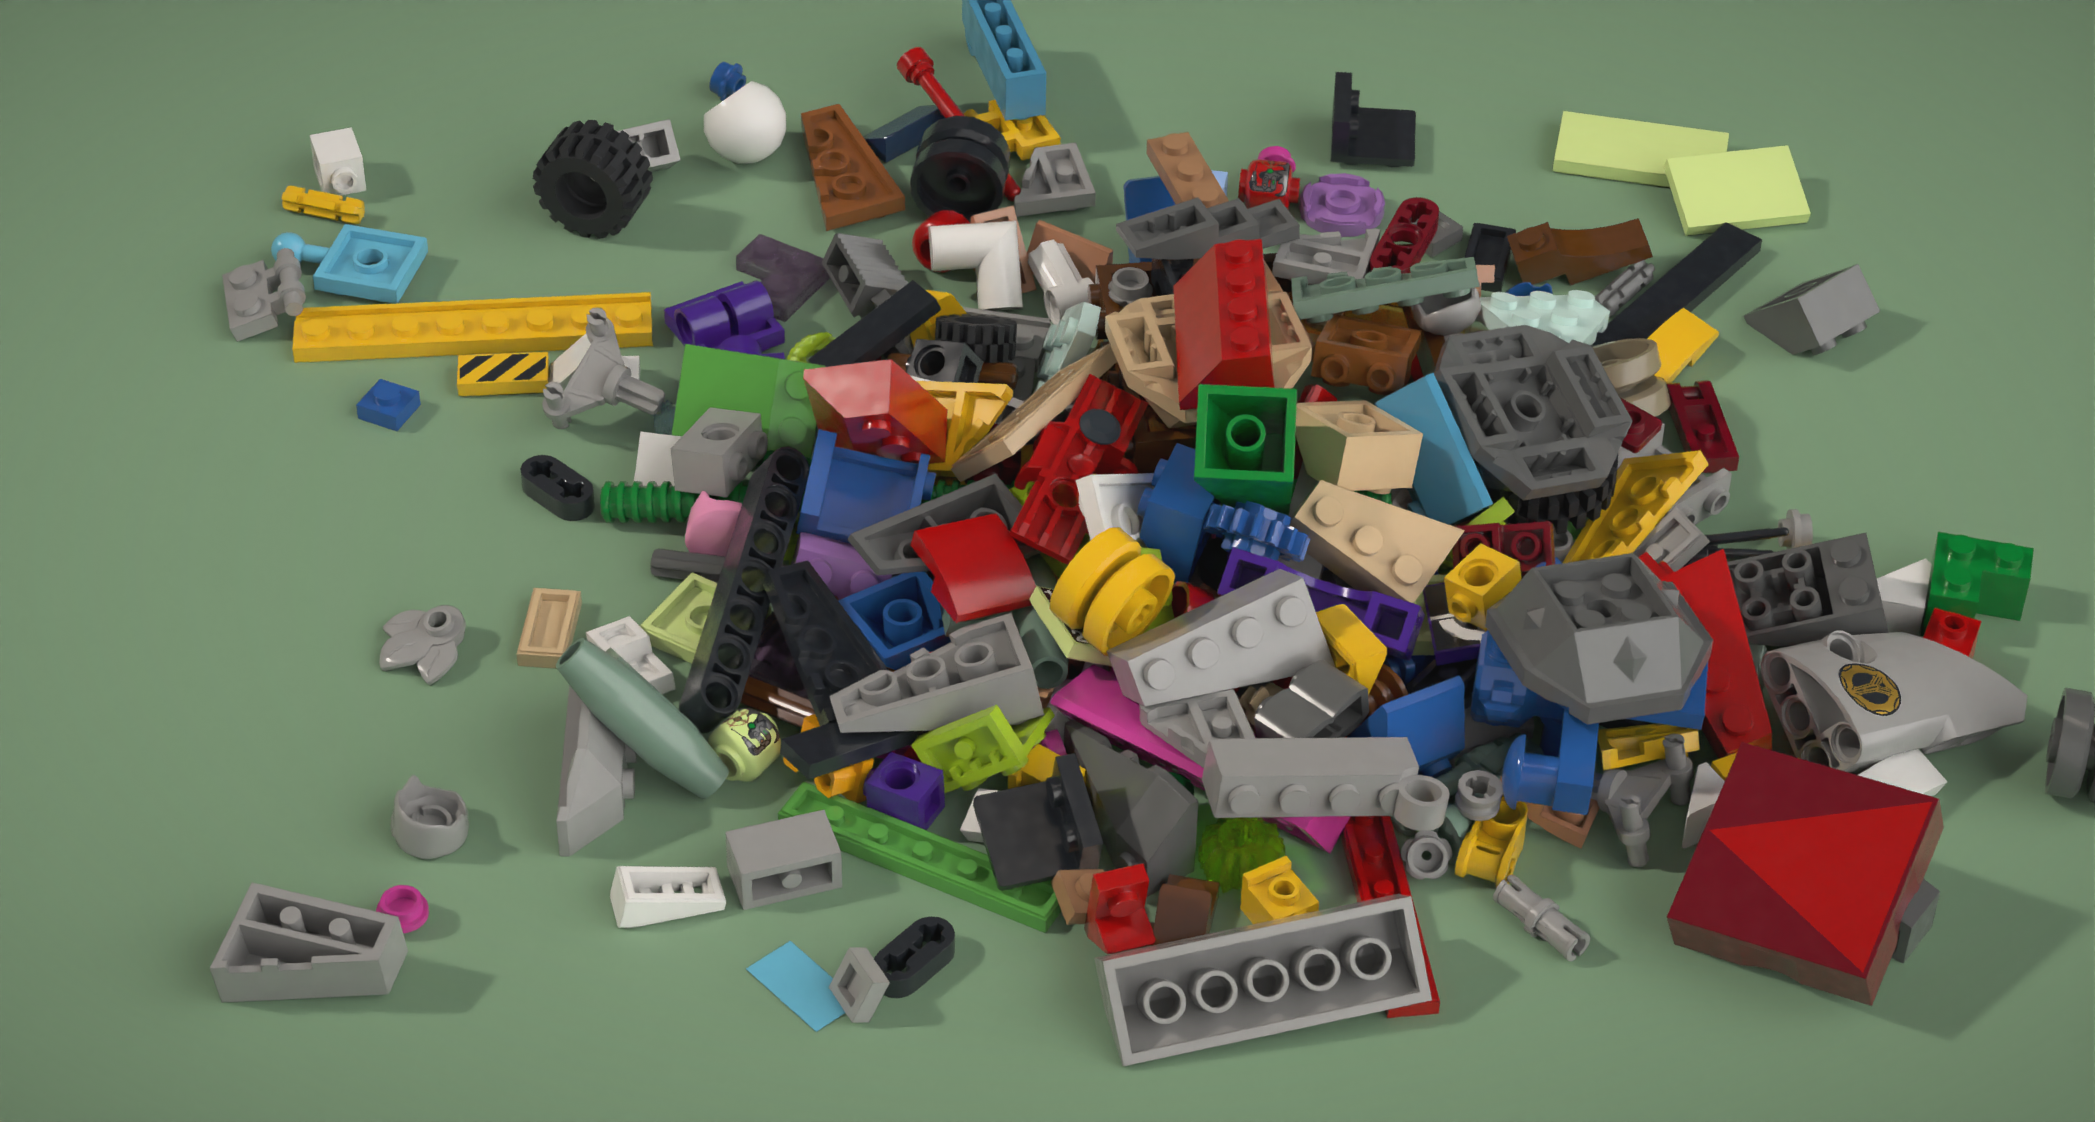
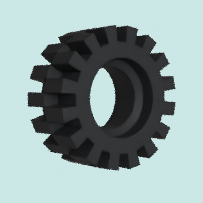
(988, 337)

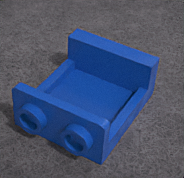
(858, 489)

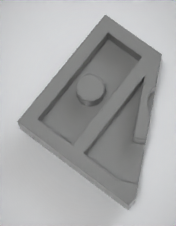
(1325, 254)
(1194, 720)

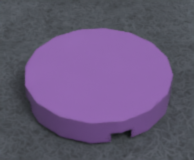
(1342, 205)

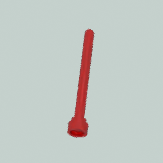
(918, 69)

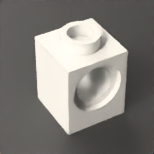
(338, 162)

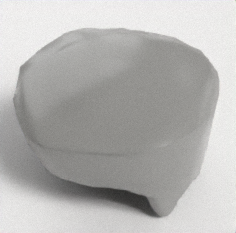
(428, 820)

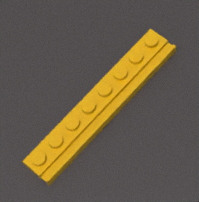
(465, 326)

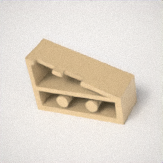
(1373, 541)

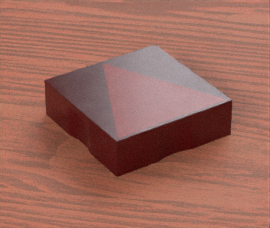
(1806, 872)

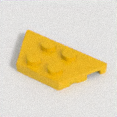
(970, 415)

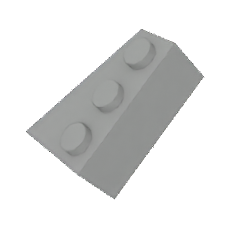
(306, 949)

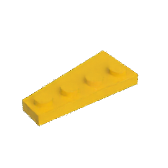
(1642, 497)

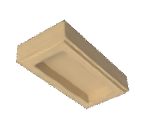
(548, 627)

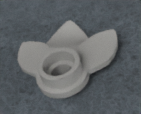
(424, 640)

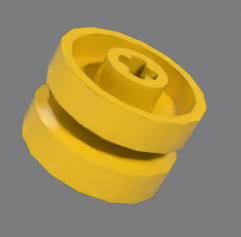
(1111, 590)

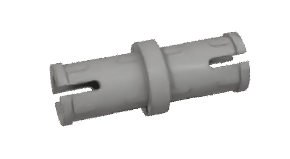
(1541, 917)

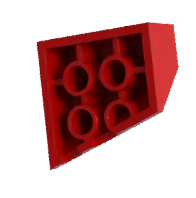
(878, 411)

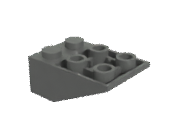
(1809, 592)

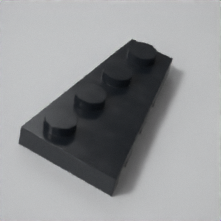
(820, 635)

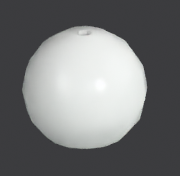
(746, 124)

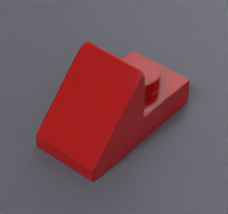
(1117, 911)

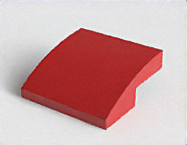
(975, 567)

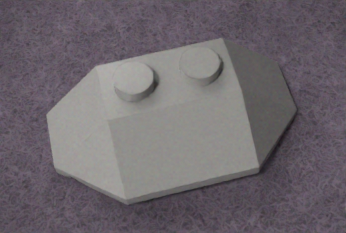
(592, 778)

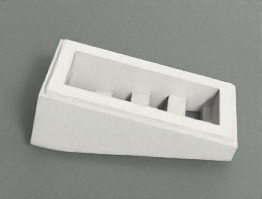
(648, 897)

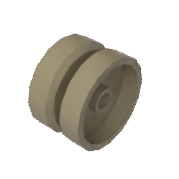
(1631, 371)

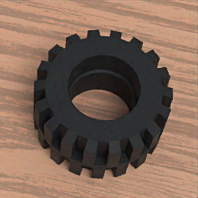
(595, 153)

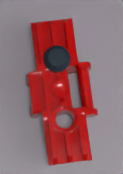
(1083, 445)

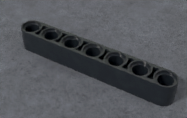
(740, 597)

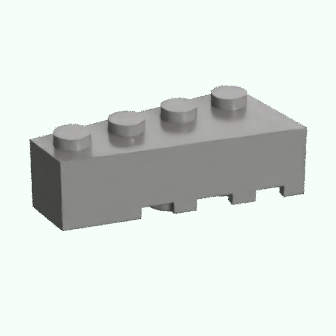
(1226, 644)

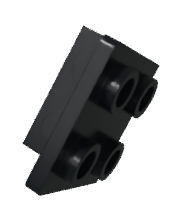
(1369, 134)
(1040, 828)

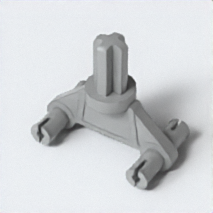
(599, 379)
(1635, 793)

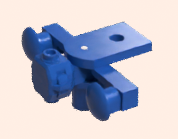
(1567, 768)

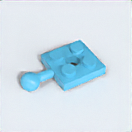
(347, 263)

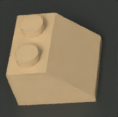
(1357, 445)

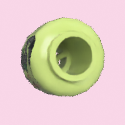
(746, 743)

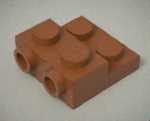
(1365, 354)

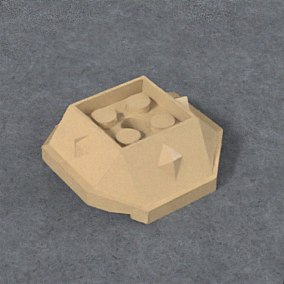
(1147, 354)

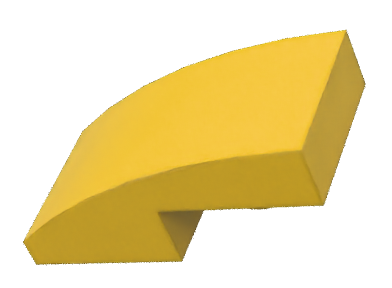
(1681, 342)

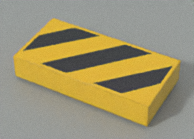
(502, 373)

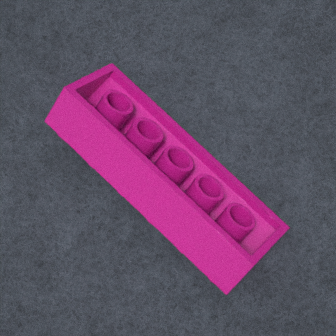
(1099, 704)

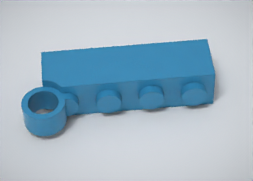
(1005, 57)

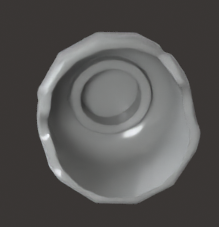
(1447, 315)

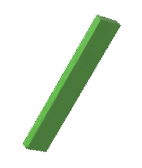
(925, 857)

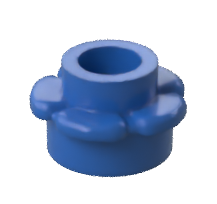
(727, 80)

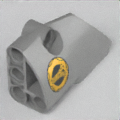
(1884, 695)

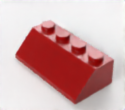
(1223, 321)

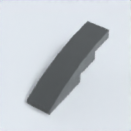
(1192, 229)

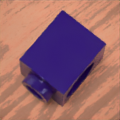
(906, 790)

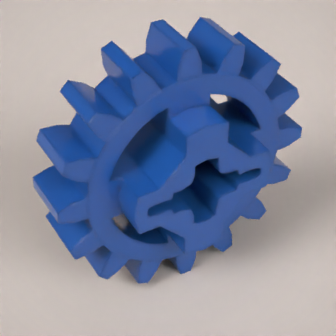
(1256, 531)

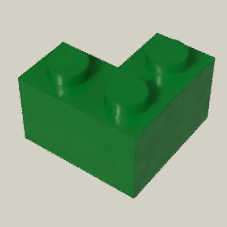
(1977, 578)

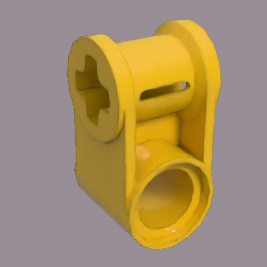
(1494, 845)

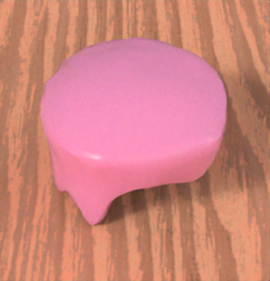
(711, 525)

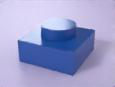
(388, 404)

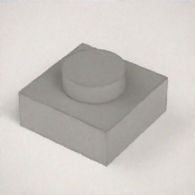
(859, 984)

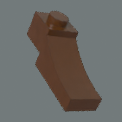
(1579, 254)

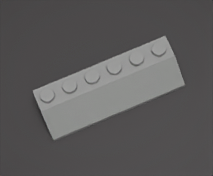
(1263, 979)

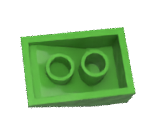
(748, 385)

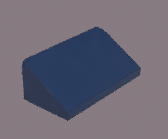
(903, 132)

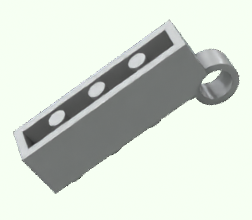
(1322, 780)

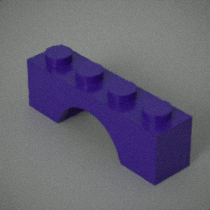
(1387, 617)

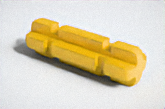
(323, 204)

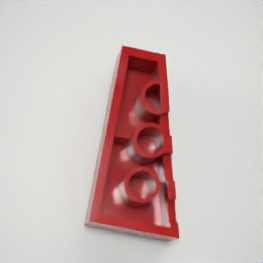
(1733, 692)

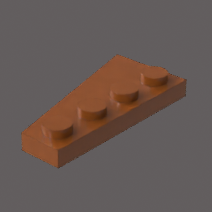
(846, 171)

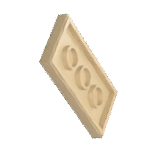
(1033, 414)

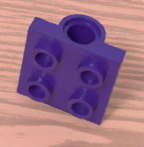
(726, 313)

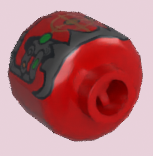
(1267, 182)

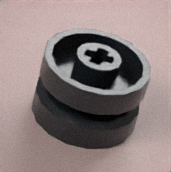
(960, 167)

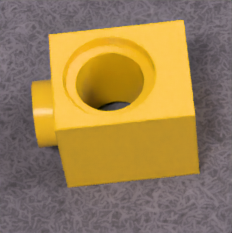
(1480, 583)

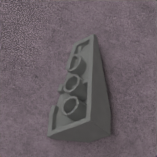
(887, 543)
(1138, 810)

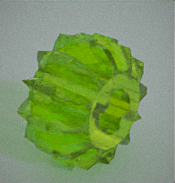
(1238, 847)

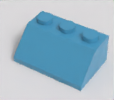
(1445, 475)

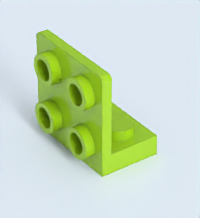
(980, 746)

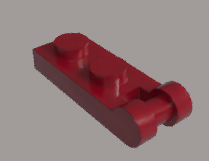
(1702, 424)

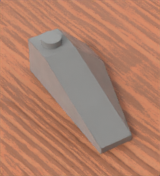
(971, 673)

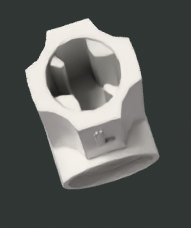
(1058, 279)

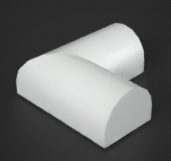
(988, 249)

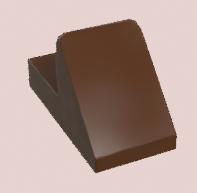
(1185, 908)

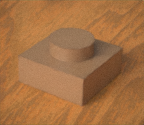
(1073, 893)

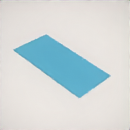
(799, 985)

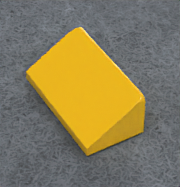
(1352, 644)

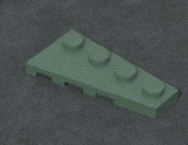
(1382, 286)

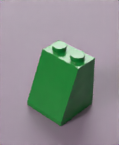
(1246, 444)

